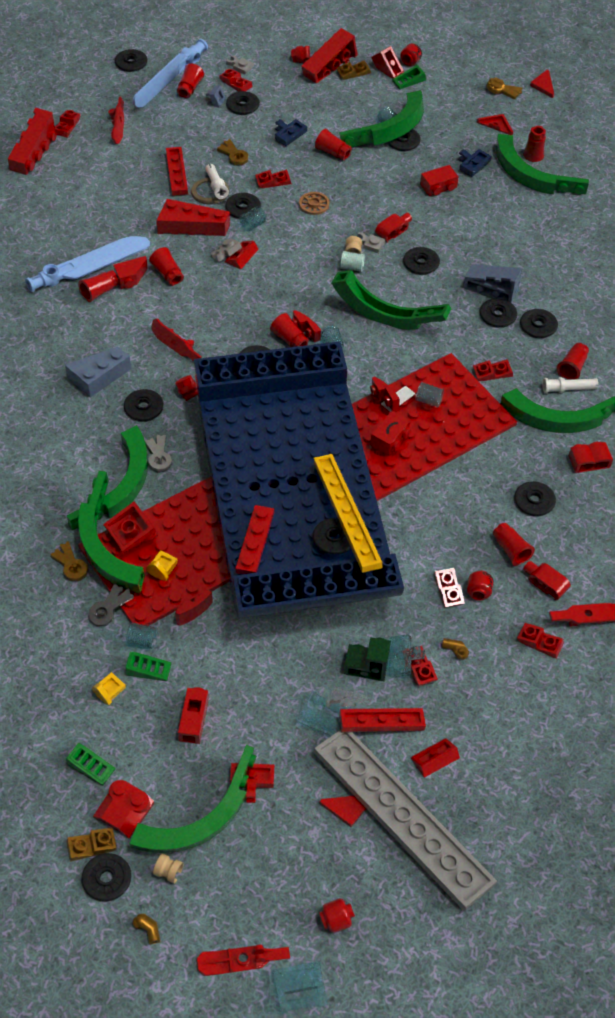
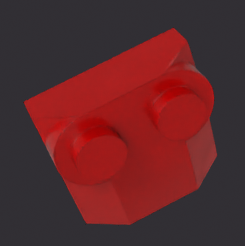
(130, 527)
(124, 807)

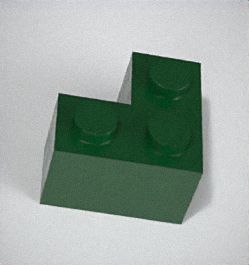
(368, 661)

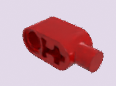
(393, 226)
(547, 579)

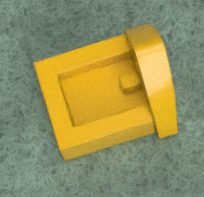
(162, 565)
(108, 688)

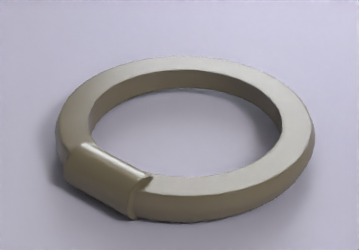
(202, 199)

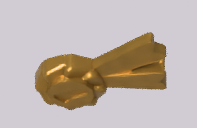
(497, 86)
(236, 156)
(73, 568)

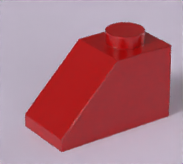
(387, 62)
(130, 271)

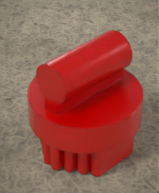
(300, 54)
(187, 387)

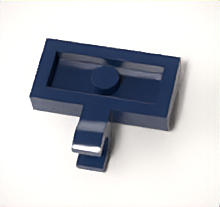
(288, 133)
(474, 162)

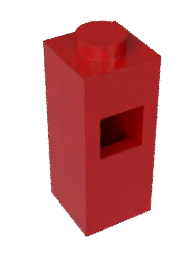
(193, 715)

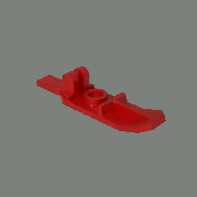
(117, 117)
(173, 340)
(576, 614)
(228, 960)

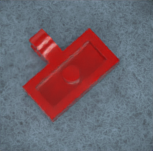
(259, 776)

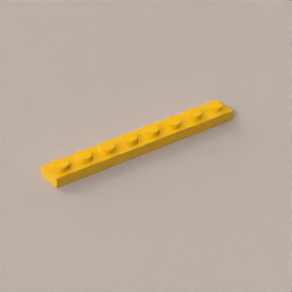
(348, 513)

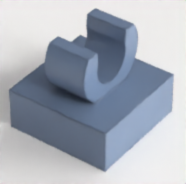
(216, 96)

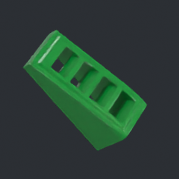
(416, 70)
(139, 672)
(85, 770)

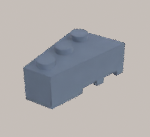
(493, 281)
(98, 370)

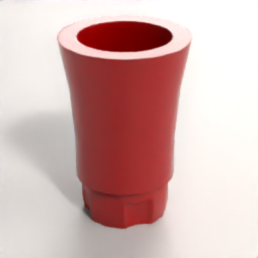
(190, 79)
(333, 145)
(535, 145)
(166, 265)
(97, 285)
(288, 331)
(573, 362)
(513, 544)

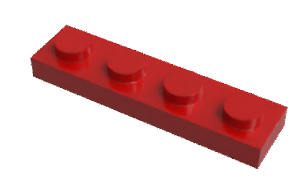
(176, 171)
(255, 540)
(382, 719)

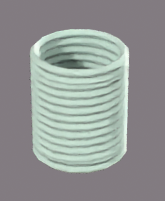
(352, 261)

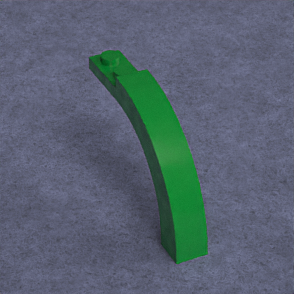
(391, 128)
(532, 177)
(383, 312)
(555, 420)
(132, 482)
(109, 566)
(192, 835)

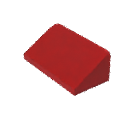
(243, 255)
(436, 757)

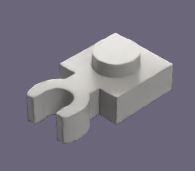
(241, 65)
(372, 242)
(228, 248)

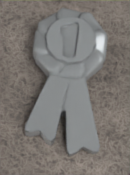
(159, 459)

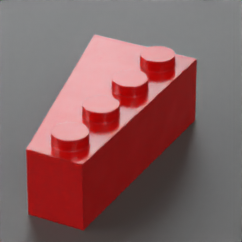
(330, 56)
(33, 142)
(192, 219)

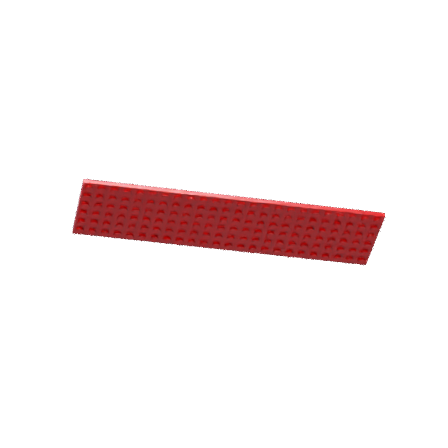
(189, 520)

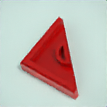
(543, 84)
(496, 122)
(345, 808)

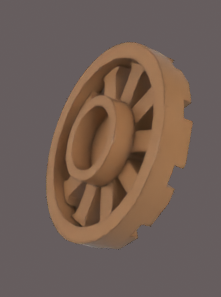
(314, 202)

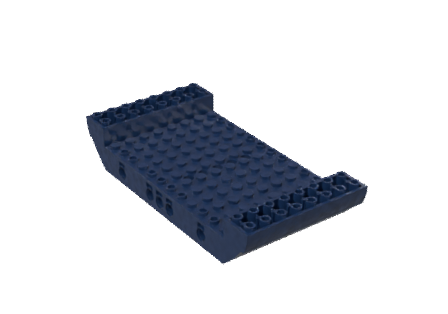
(264, 426)

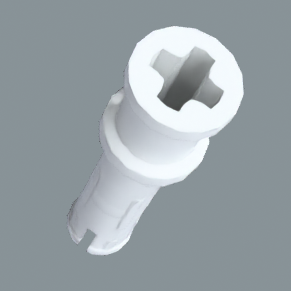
(217, 183)
(560, 384)

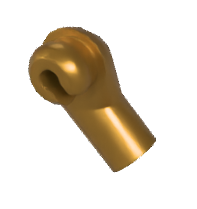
(457, 647)
(148, 924)

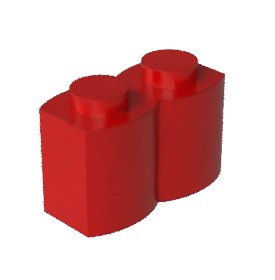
(590, 457)

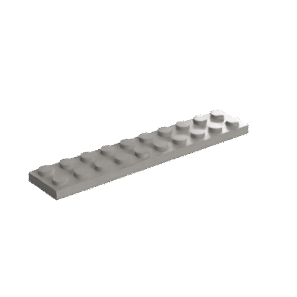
(406, 818)

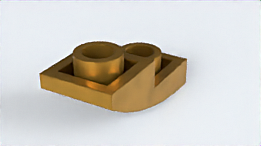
(348, 71)
(90, 845)

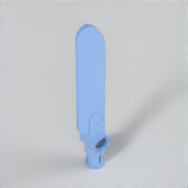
(169, 72)
(88, 262)

